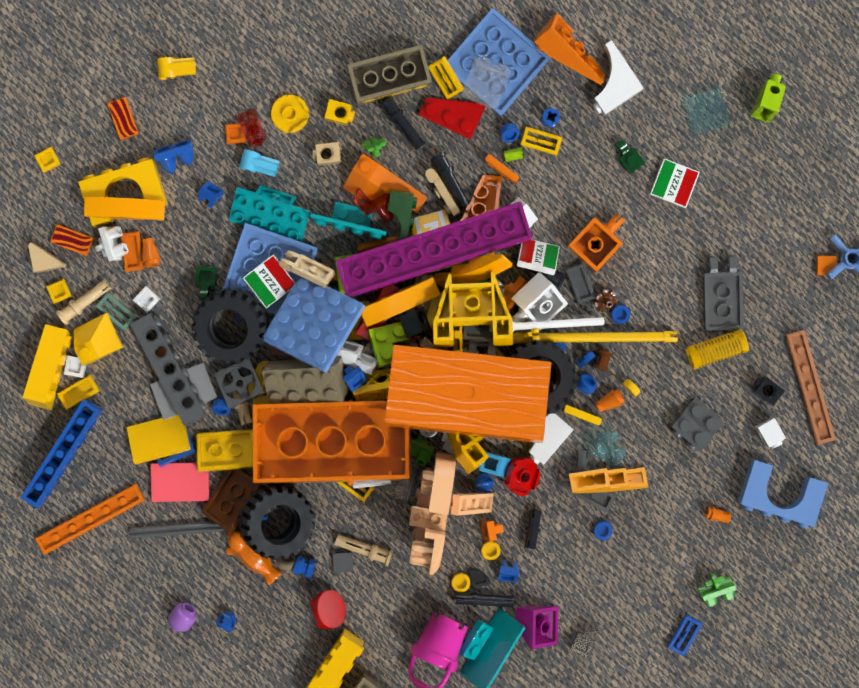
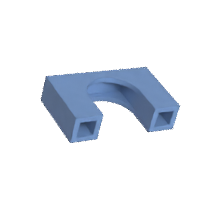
(803, 510)

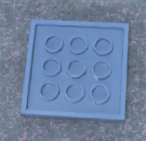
(501, 44)
(256, 247)
(313, 323)

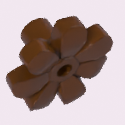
(605, 300)

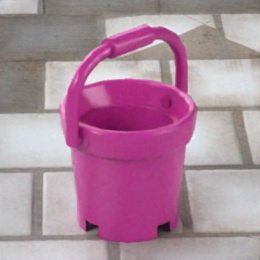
(438, 646)

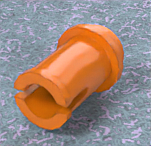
(718, 515)

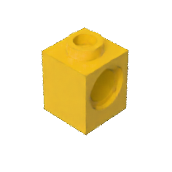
(333, 106)

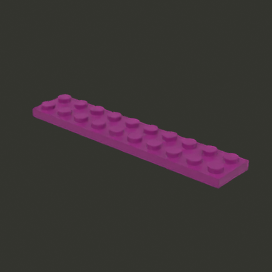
(434, 250)

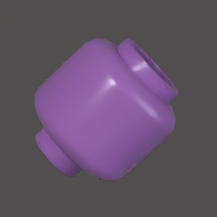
(182, 617)

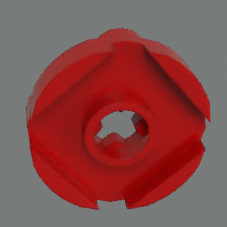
(513, 476)

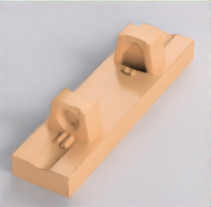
(471, 503)

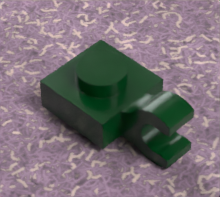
(630, 159)
(205, 278)

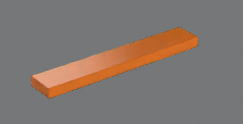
(90, 519)

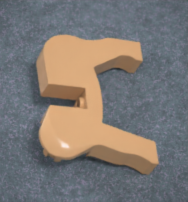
(439, 487)

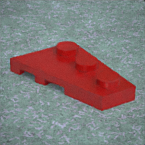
(453, 115)

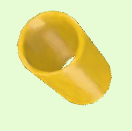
(743, 348)

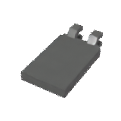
(723, 296)
(479, 336)

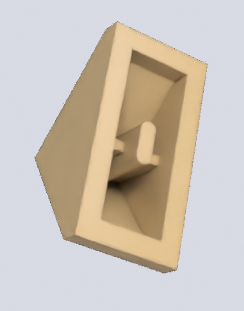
(43, 260)

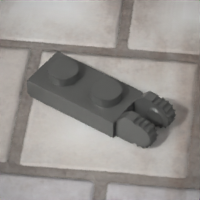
(601, 500)

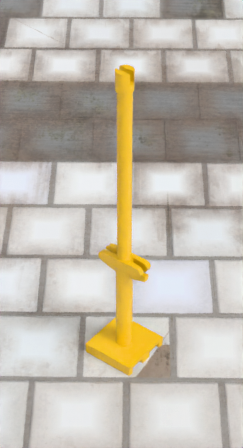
(533, 335)

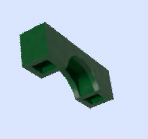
(401, 205)

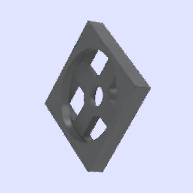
(258, 390)

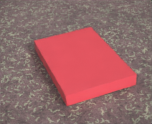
(179, 483)

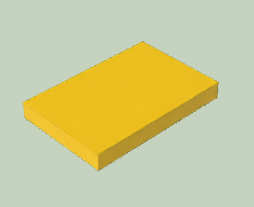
(157, 439)
(224, 450)

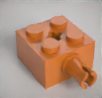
(604, 235)

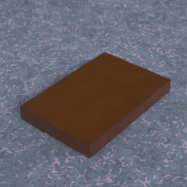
(228, 499)

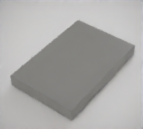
(202, 381)

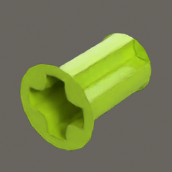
(514, 154)

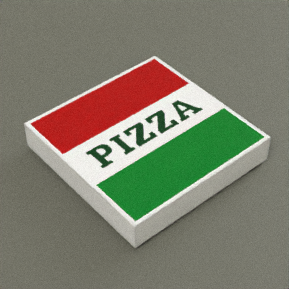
(674, 183)
(538, 256)
(269, 281)

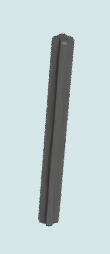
(175, 529)

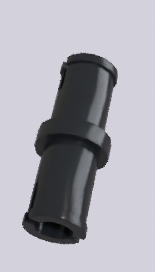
(532, 529)

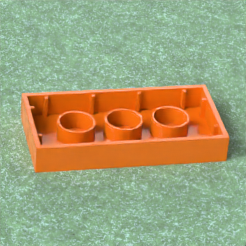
(468, 394)
(328, 443)

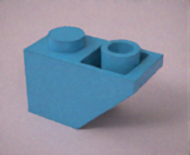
(495, 464)

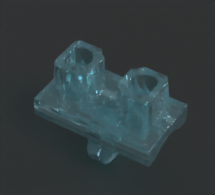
(606, 448)

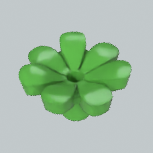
(374, 145)

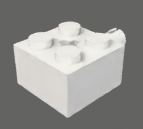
(538, 300)

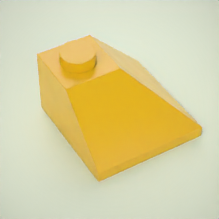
(96, 340)

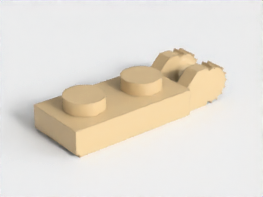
(441, 191)
(307, 268)

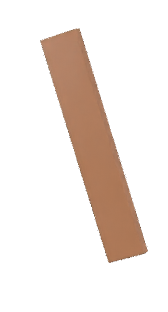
(810, 387)

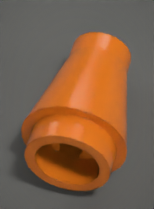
(150, 255)
(610, 400)

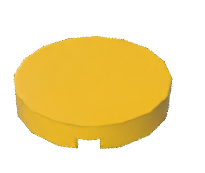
(295, 114)

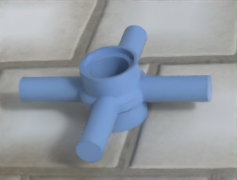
(844, 263)

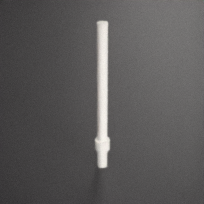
(555, 324)

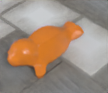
(251, 559)

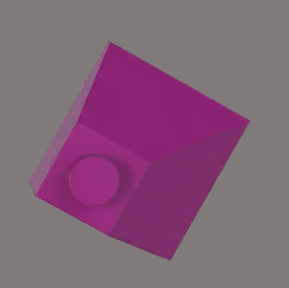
(539, 624)

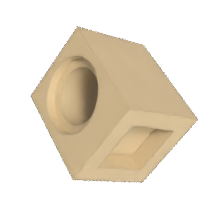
(335, 157)

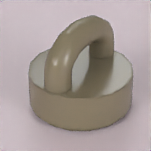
(287, 564)

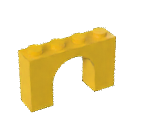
(143, 172)

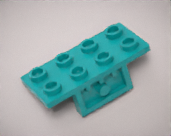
(269, 211)
(349, 217)
(489, 648)

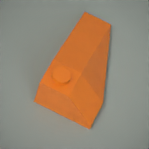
(558, 44)
(377, 181)
(485, 197)

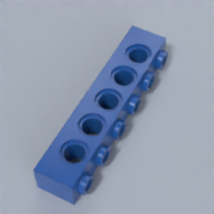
(62, 453)

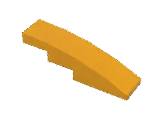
(124, 208)
(475, 271)
(400, 301)
(608, 480)

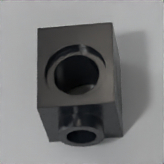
(415, 322)
(775, 393)

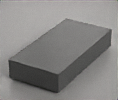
(580, 283)

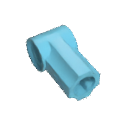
(255, 162)

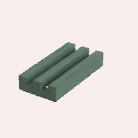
(128, 321)

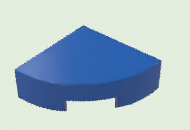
(589, 355)

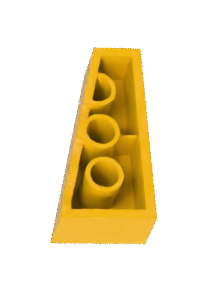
(47, 367)
(337, 661)

